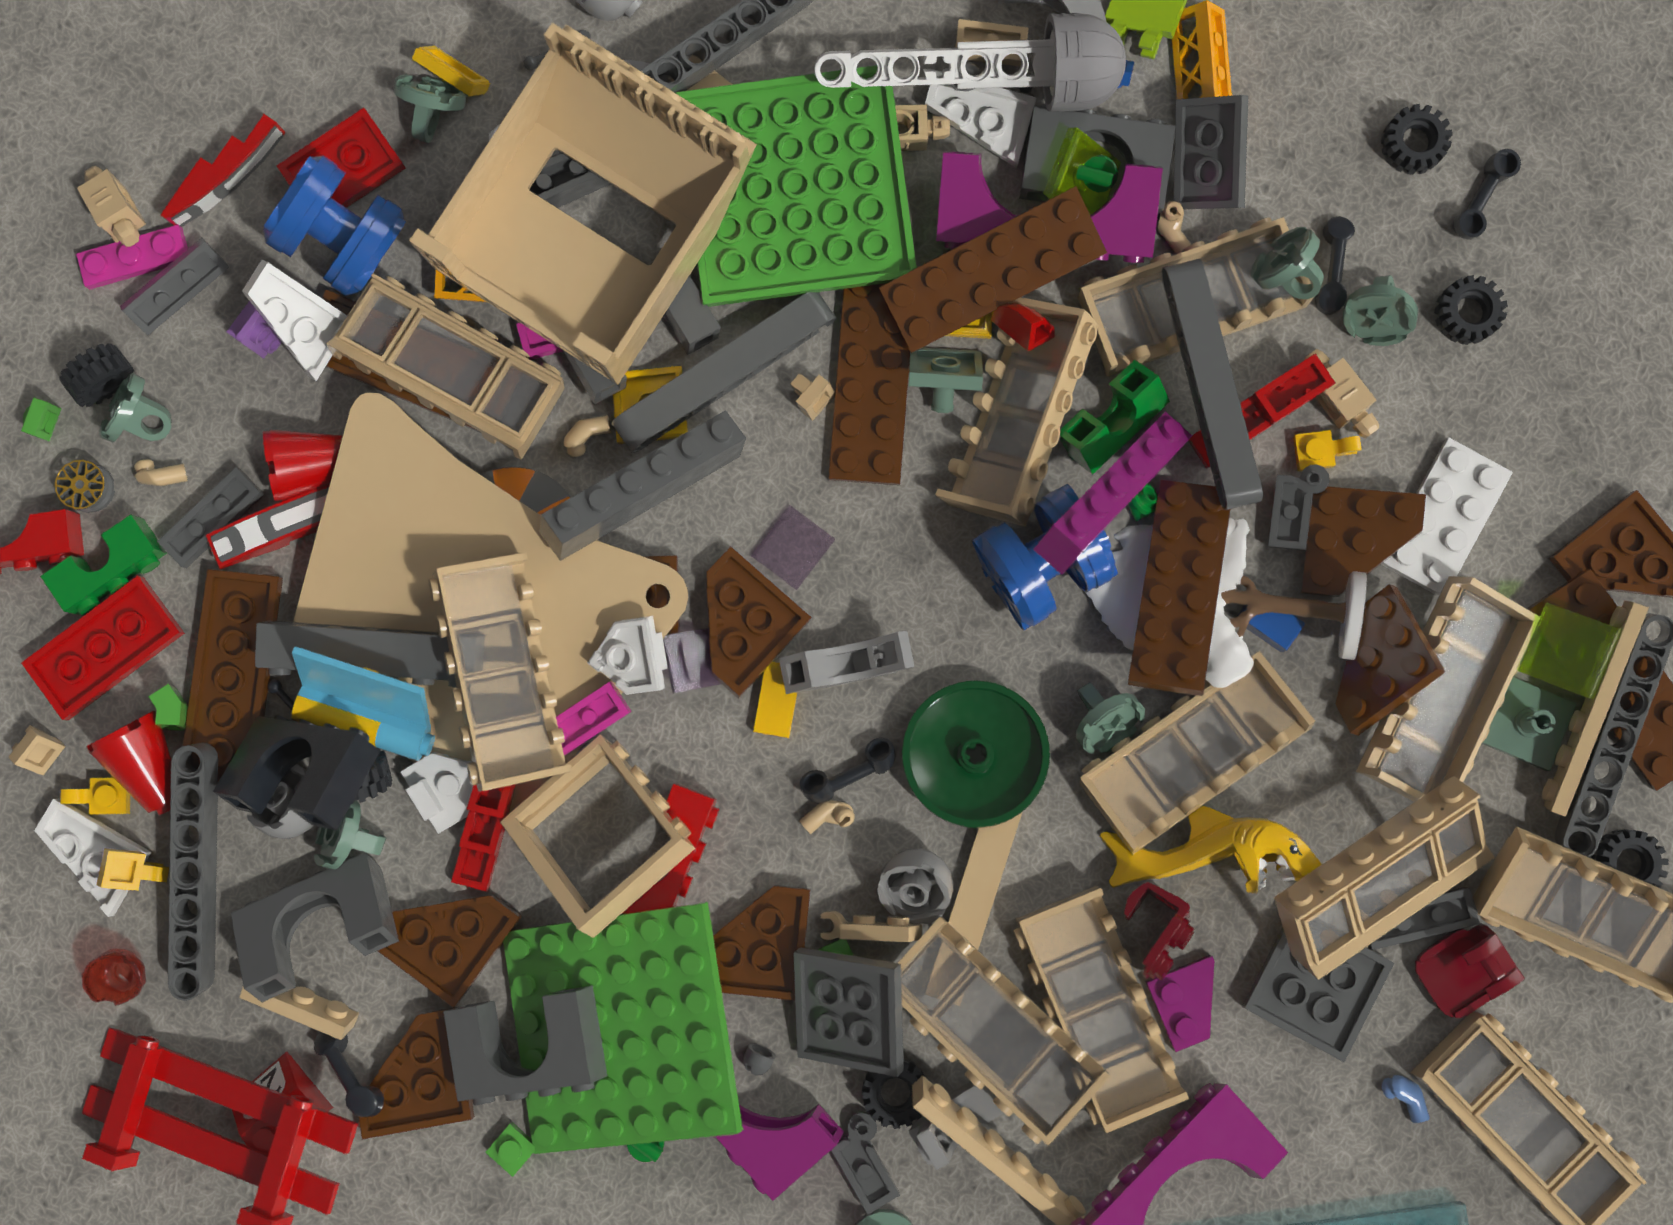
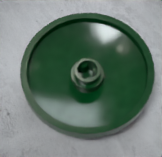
(976, 754)

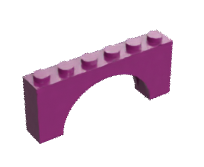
(1123, 223)
(1210, 1129)
(781, 1148)

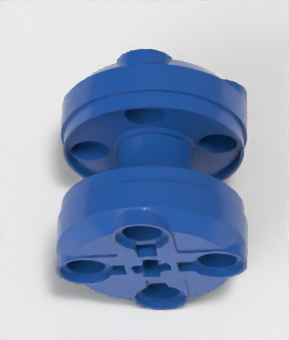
(312, 211)
(1022, 573)

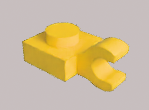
(1321, 450)
(104, 797)
(126, 868)

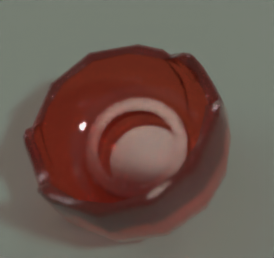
(102, 979)

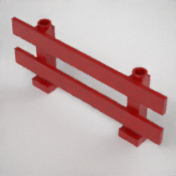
(273, 1173)

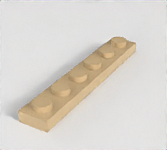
(1587, 723)
(993, 1153)

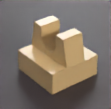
(813, 395)
(36, 751)

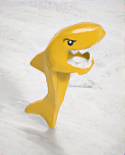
(1216, 838)

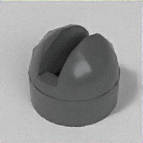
(756, 1062)

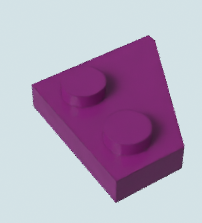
(1185, 1002)

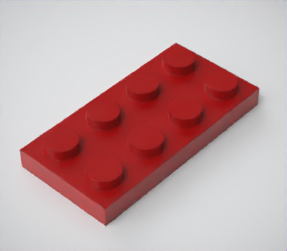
(102, 648)

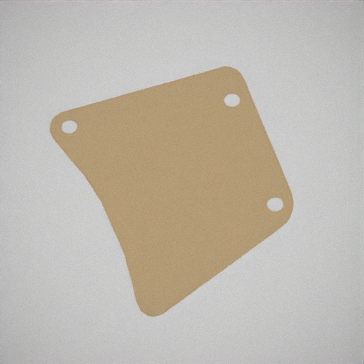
(412, 507)

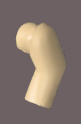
(1170, 226)
(581, 432)
(161, 476)
(829, 812)

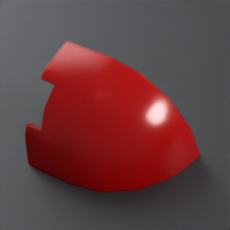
(1023, 325)

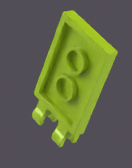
(1150, 17)

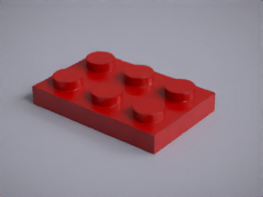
(358, 150)

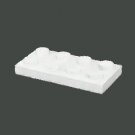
(1459, 500)

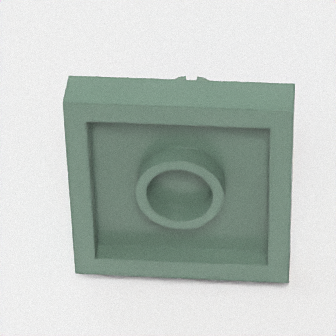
(945, 372)
(1530, 724)

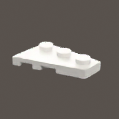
(988, 116)
(295, 315)
(80, 844)

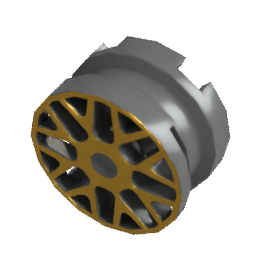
(85, 486)

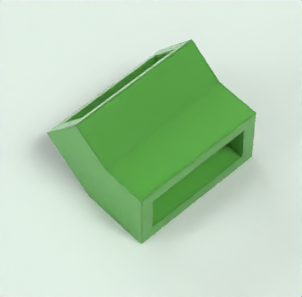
(170, 707)

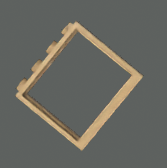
(559, 789)

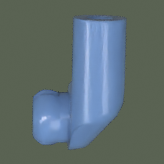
(1409, 1093)

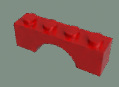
(46, 537)
(697, 813)

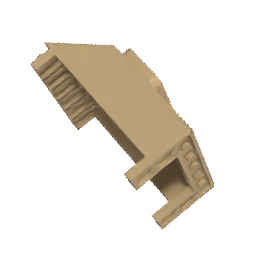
(549, 265)

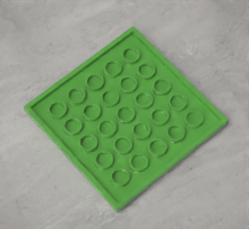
(818, 196)
(656, 1023)

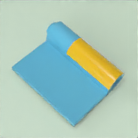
(361, 698)

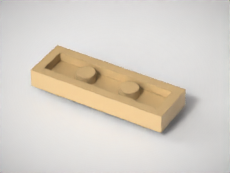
(310, 1010)

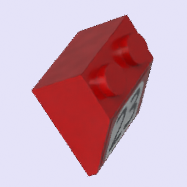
(284, 1077)

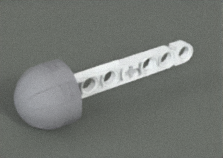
(1075, 63)

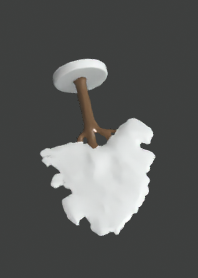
(1229, 655)

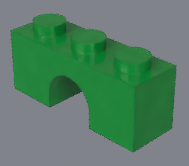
(1135, 401)
(131, 551)

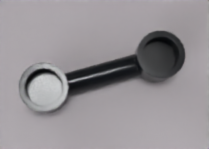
(1497, 169)
(1334, 294)
(820, 789)
(360, 1100)

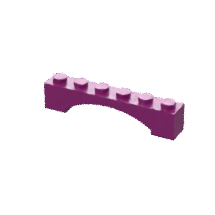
(1112, 493)

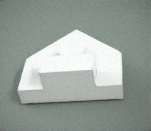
(632, 656)
(439, 789)

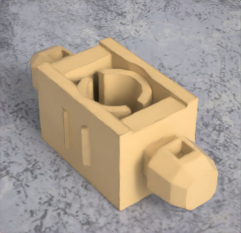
(937, 127)
(111, 206)
(1347, 398)

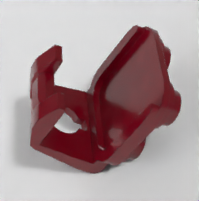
(1175, 934)
(1467, 970)

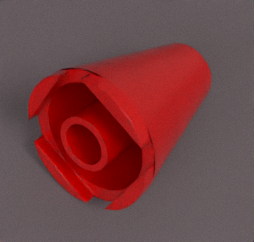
(299, 461)
(138, 762)

